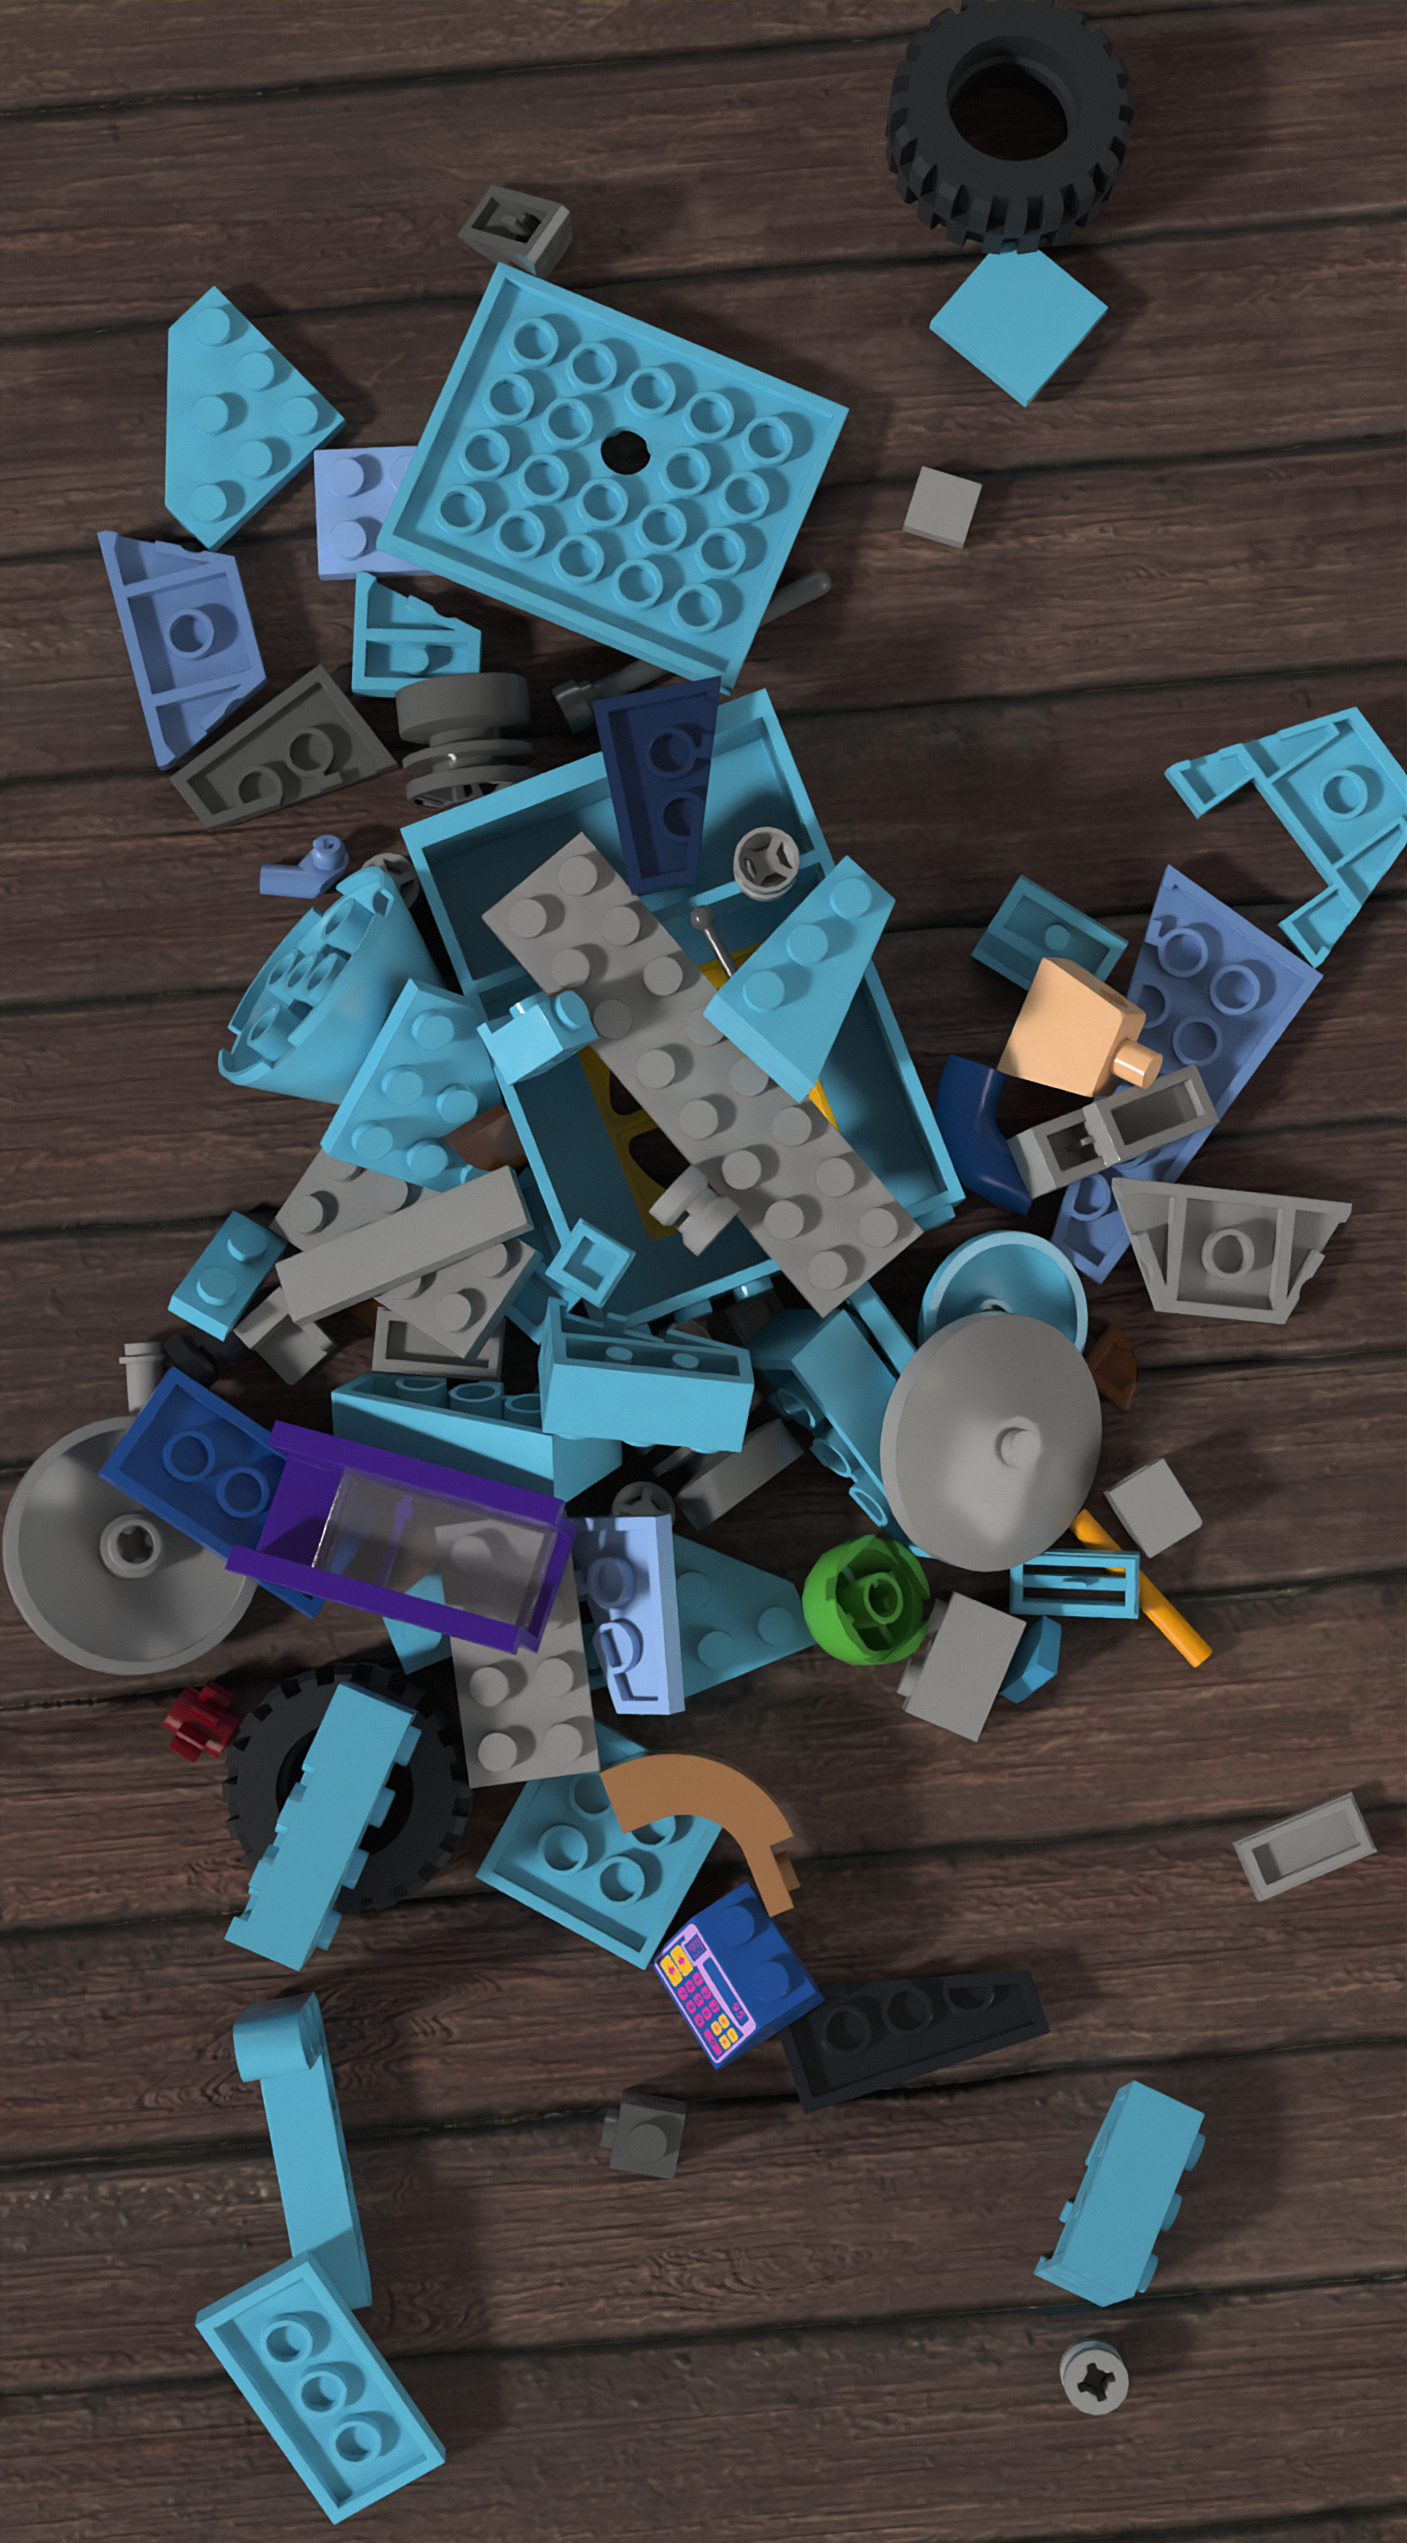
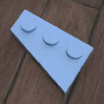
(631, 1592)

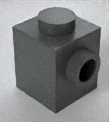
(644, 2134)

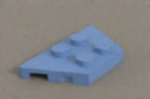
(184, 638)

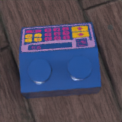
(735, 1976)

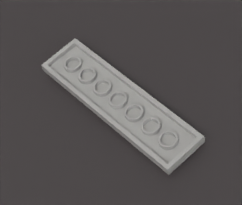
(777, 1159)

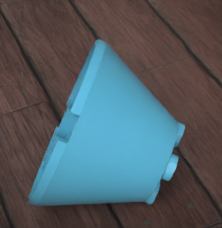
(328, 993)

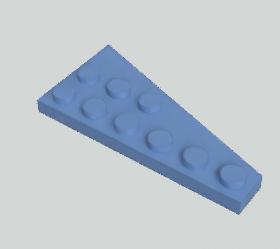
(1211, 998)

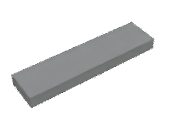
(404, 1246)

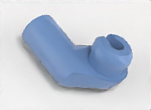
(312, 875)

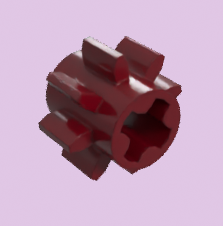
(201, 1721)

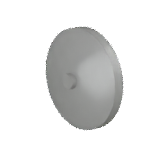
(991, 1441)
(108, 1574)

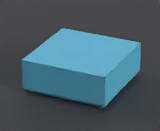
(590, 1263)

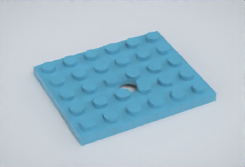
(648, 561)

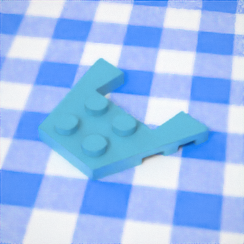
(1335, 797)

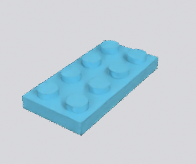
(320, 2386)

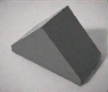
(519, 231)

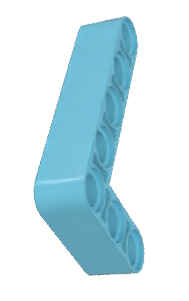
(288, 2052)

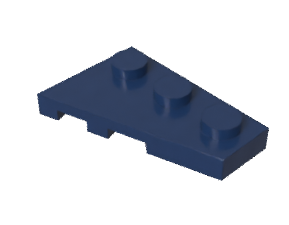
(658, 778)

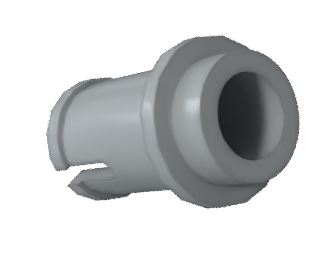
(143, 1372)

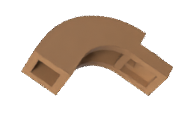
(706, 1786)

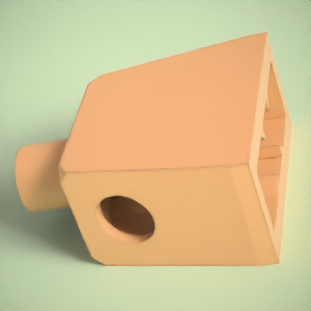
(1078, 1034)

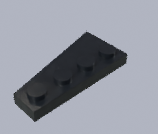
(904, 2029)

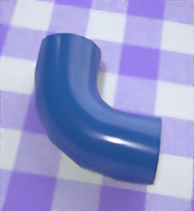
(968, 1125)

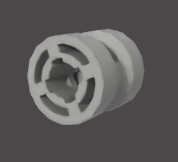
(770, 853)
(695, 1210)

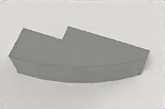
(1112, 1131)

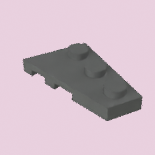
(283, 755)

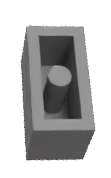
(961, 1664)

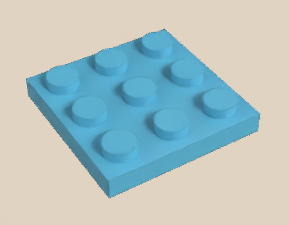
(577, 1867)

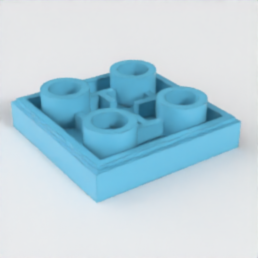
(1018, 319)

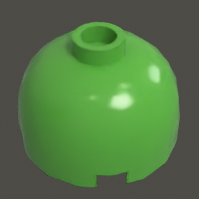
(867, 1601)

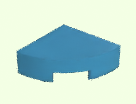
(1033, 1660)

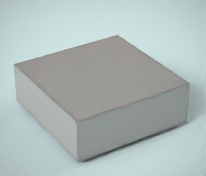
(942, 507)

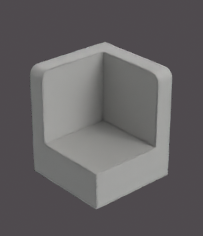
(281, 1342)
(1153, 1508)

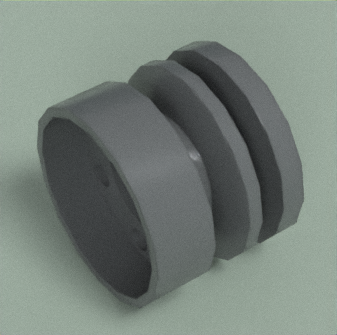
(466, 730)
(728, 1477)

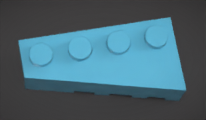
(837, 1391)
(470, 1431)
(325, 1825)

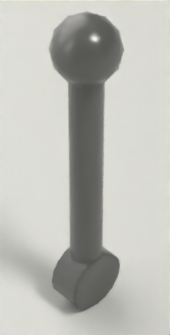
(703, 919)

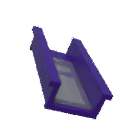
(411, 1541)

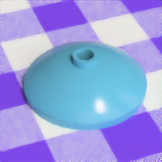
(1010, 1275)

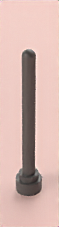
(575, 700)

